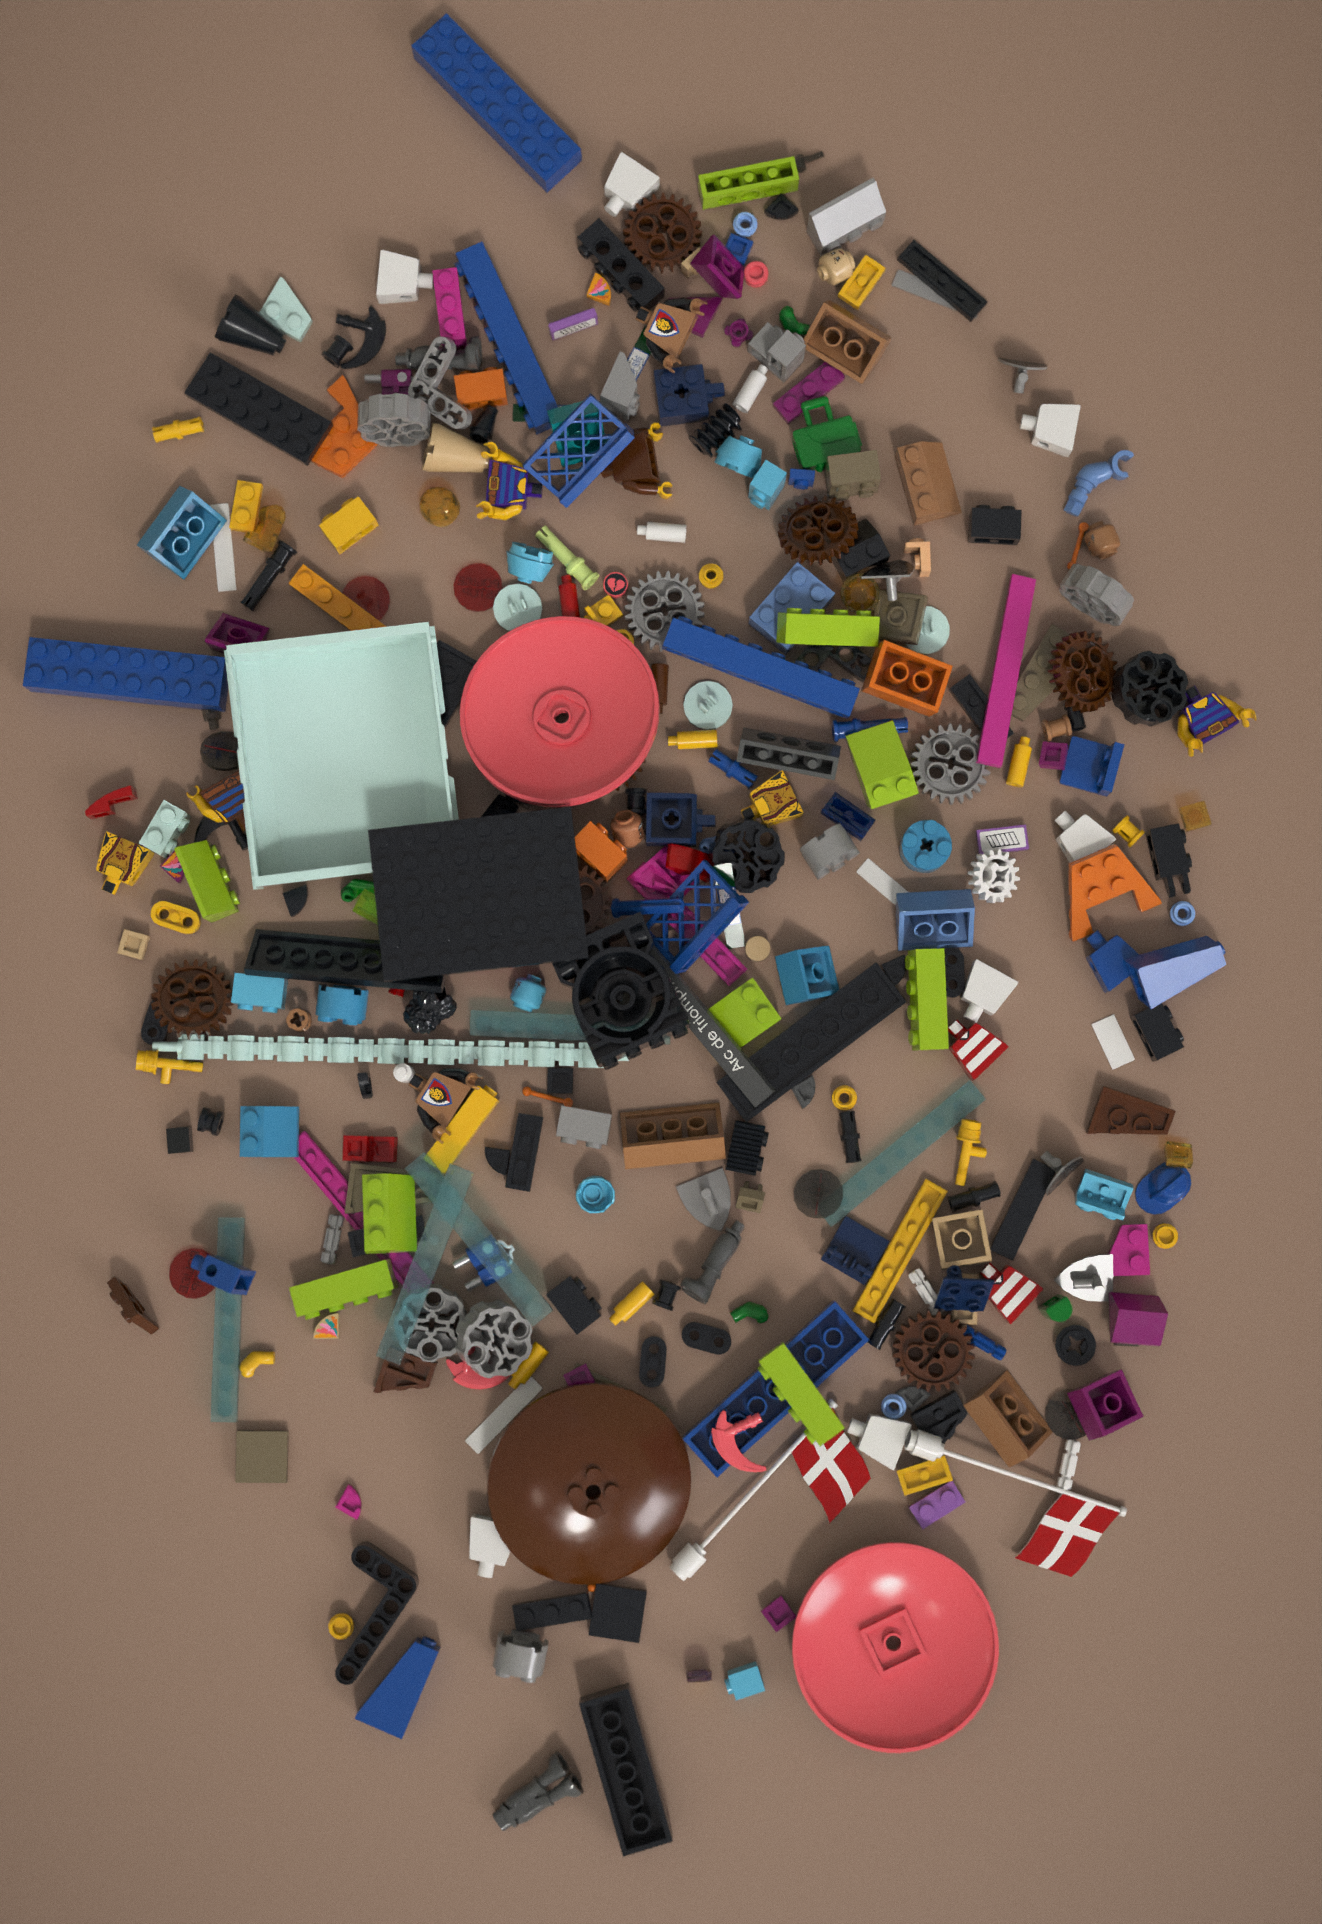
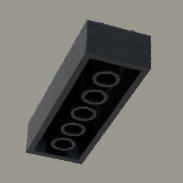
(626, 1769)

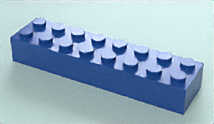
(496, 103)
(126, 674)
(818, 1349)

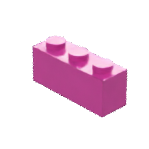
(450, 306)

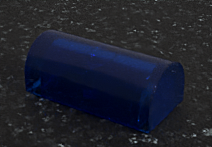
(848, 815)

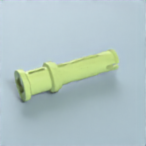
(574, 565)

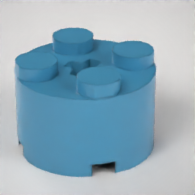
(927, 832)
(341, 1003)

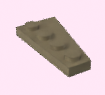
(1034, 682)
(354, 1198)

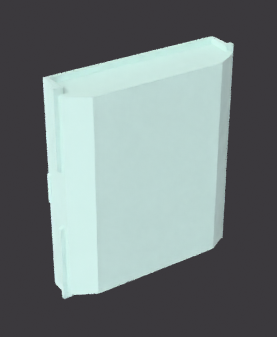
(336, 744)

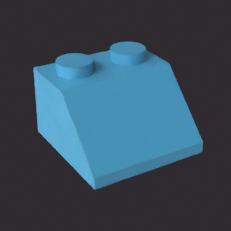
(807, 974)
(269, 1131)

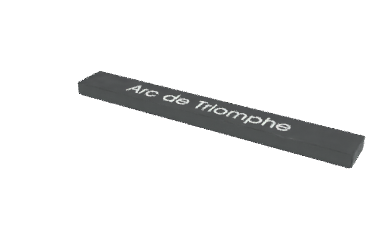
(717, 1039)

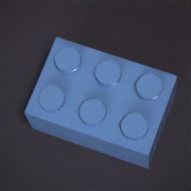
(795, 590)

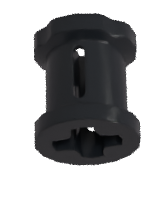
(337, 351)
(636, 800)
(666, 1294)

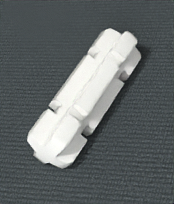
(924, 1289)
(1068, 1464)

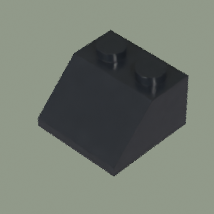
(865, 554)

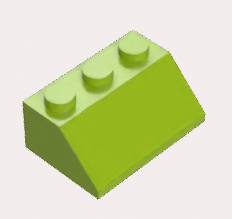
(207, 880)
(389, 1213)

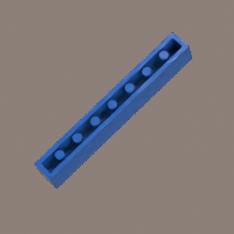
(507, 334)
(761, 668)

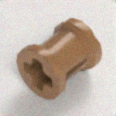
(1056, 728)
(292, 1016)

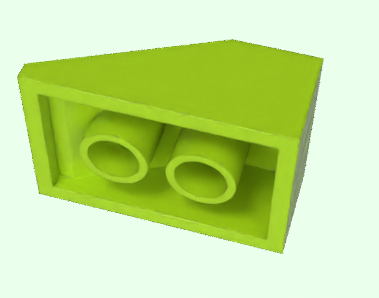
(881, 765)
(745, 1013)

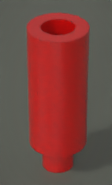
(568, 597)

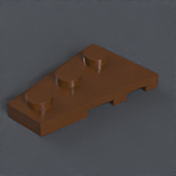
(1127, 1114)

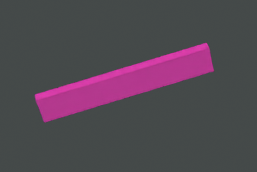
(716, 955)

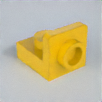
(603, 611)

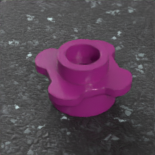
(739, 325)

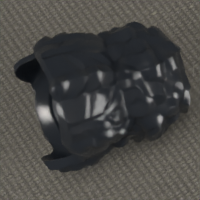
(428, 1010)

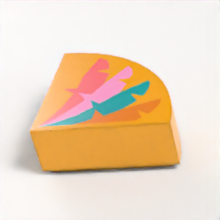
(599, 290)

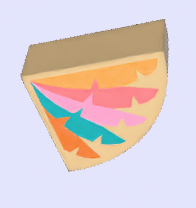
(328, 1327)

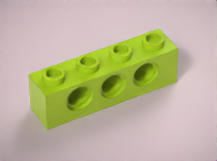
(748, 182)

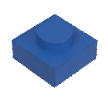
(801, 478)

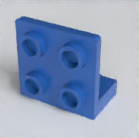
(1091, 766)

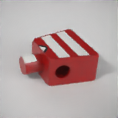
(974, 1048)
(1010, 1291)

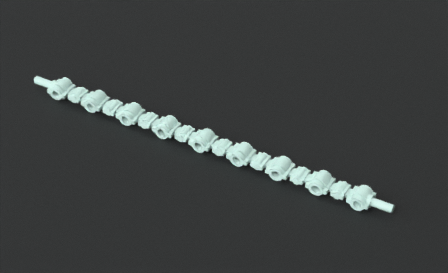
(388, 1051)

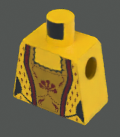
(773, 802)
(121, 862)

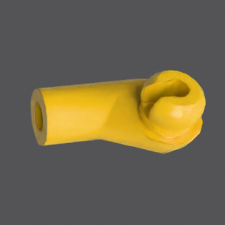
(252, 1361)

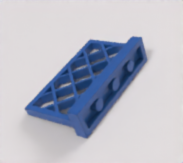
(594, 464)
(709, 931)

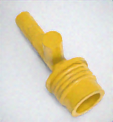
(149, 1061)
(968, 1133)

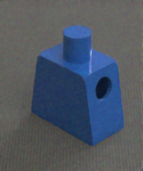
(1109, 960)
(223, 1273)

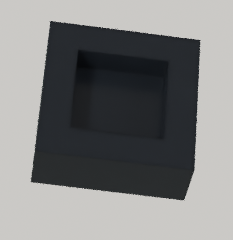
(560, 1081)

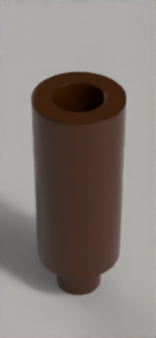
(660, 674)

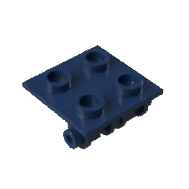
(855, 1250)
(962, 1293)

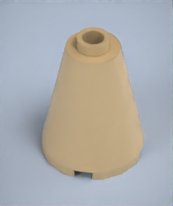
(452, 452)

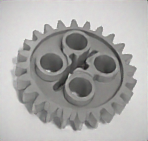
(660, 589)
(945, 786)

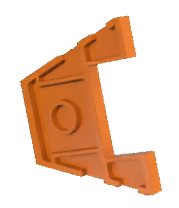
(343, 445)
(1099, 879)

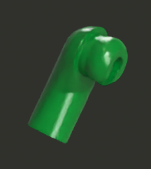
(790, 322)
(355, 888)
(751, 1310)

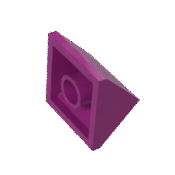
(719, 268)
(233, 630)
(1136, 1319)

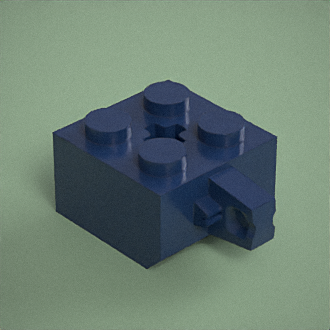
(696, 392)
(684, 809)

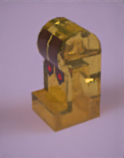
(267, 529)

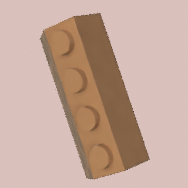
(672, 1135)

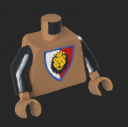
(670, 328)
(442, 1097)

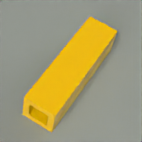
(463, 1127)

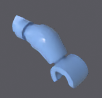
(1091, 476)

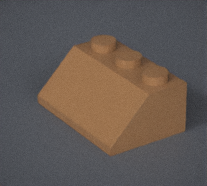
(846, 341)
(927, 481)
(1008, 1419)

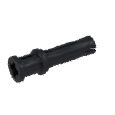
(275, 565)

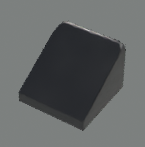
(179, 1140)

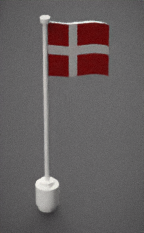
(830, 1470)
(1066, 1529)

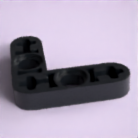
(824, 652)

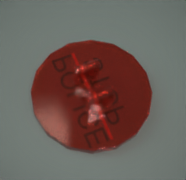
(477, 587)
(369, 595)
(185, 1279)

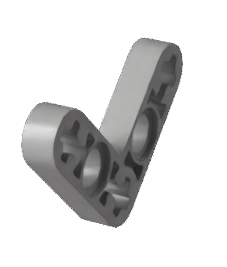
(430, 384)

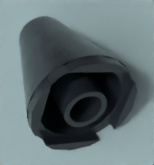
(249, 328)

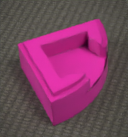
(350, 1502)

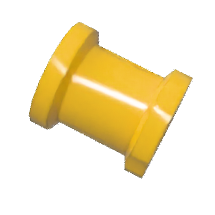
(1128, 831)

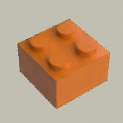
(599, 851)

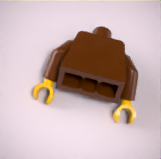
(637, 464)

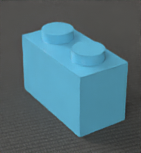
(766, 485)
(259, 992)

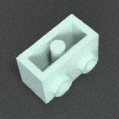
(165, 829)

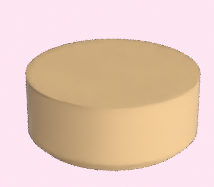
(757, 948)

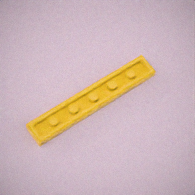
(899, 1251)

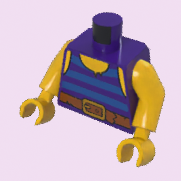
(506, 486)
(1208, 718)

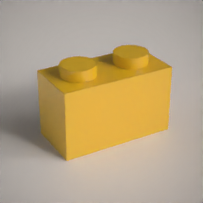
(348, 524)

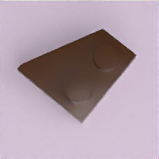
(132, 1309)
(409, 1374)

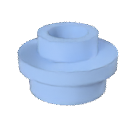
(748, 218)
(1188, 908)
(893, 1413)

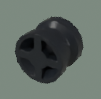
(210, 1121)

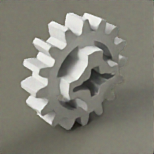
(993, 875)

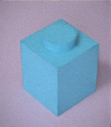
(744, 1681)

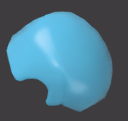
(595, 1194)

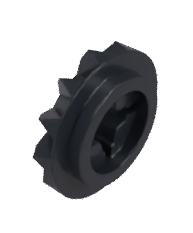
(1086, 1347)

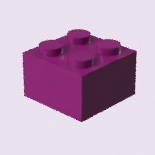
(1105, 1405)

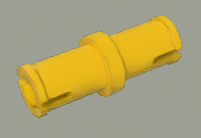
(178, 429)

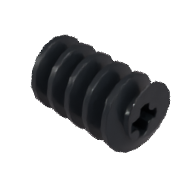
(716, 430)

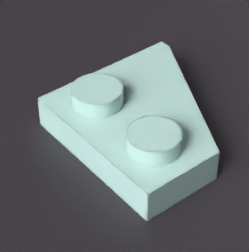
(286, 311)

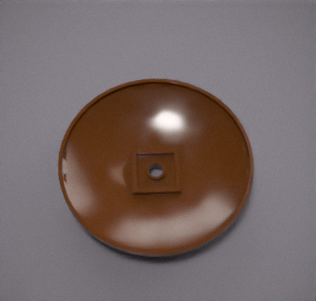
(581, 1440)

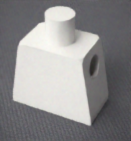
(629, 185)
(400, 278)
(1053, 427)
(1081, 836)
(985, 990)
(880, 1437)
(486, 1545)

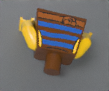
(222, 800)

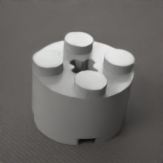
(829, 851)
(520, 1655)

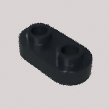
(954, 972)
(149, 1023)
(706, 1338)
(652, 1361)

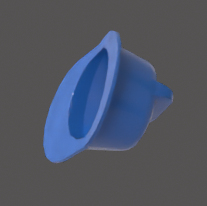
(1162, 1188)

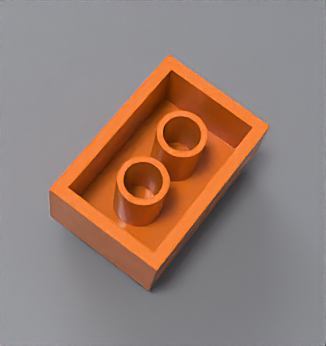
(907, 678)

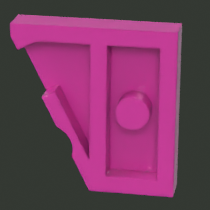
(658, 877)
(1131, 1251)

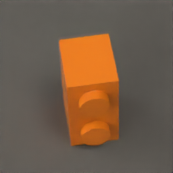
(481, 388)

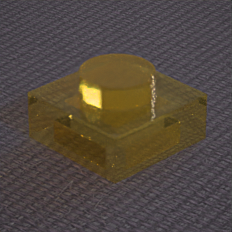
(1195, 816)
(1178, 1154)

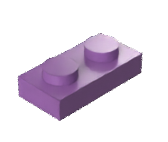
(936, 1504)

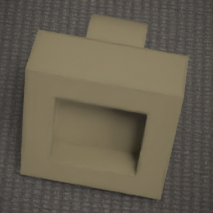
(750, 1199)

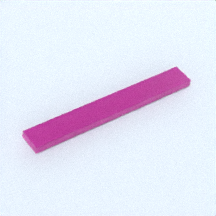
(1006, 671)
(335, 1187)

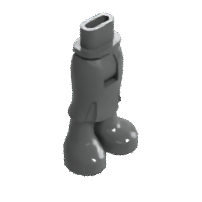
(467, 358)
(719, 1256)
(536, 1796)

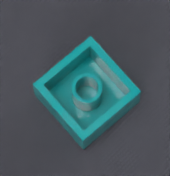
(558, 415)

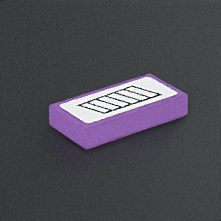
(573, 323)
(1004, 838)

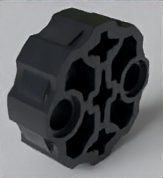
(1133, 679)
(745, 881)

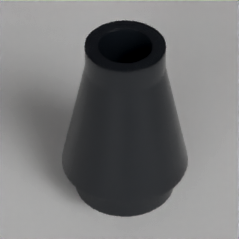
(483, 426)

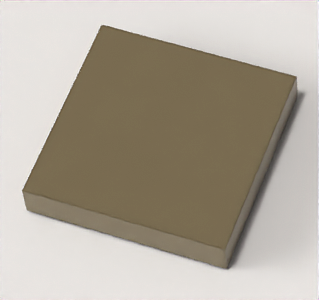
(901, 618)
(261, 1456)

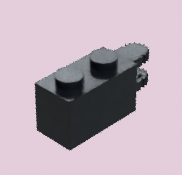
(1169, 856)

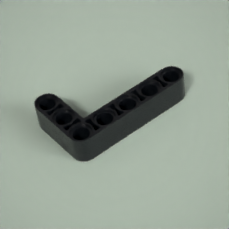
(381, 1613)

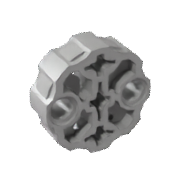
(393, 420)
(1096, 594)
(488, 1319)
(444, 1344)

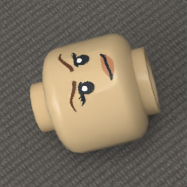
(836, 266)

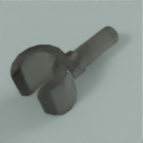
(801, 160)

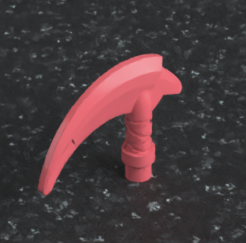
(469, 1378)
(725, 1443)

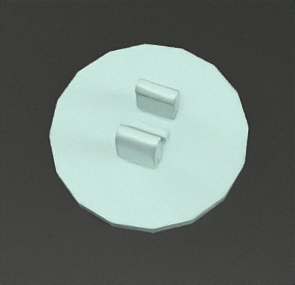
(516, 606)
(933, 632)
(708, 705)

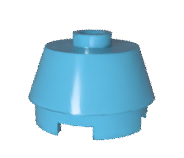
(740, 456)
(529, 562)

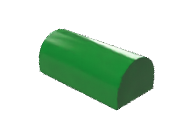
(1056, 1308)

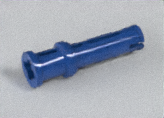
(840, 729)

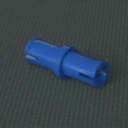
(733, 769)

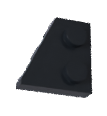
(941, 1416)

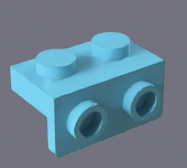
(1103, 1194)

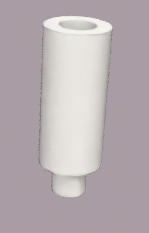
(750, 389)
(663, 531)
(403, 1073)

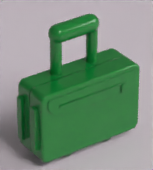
(824, 439)

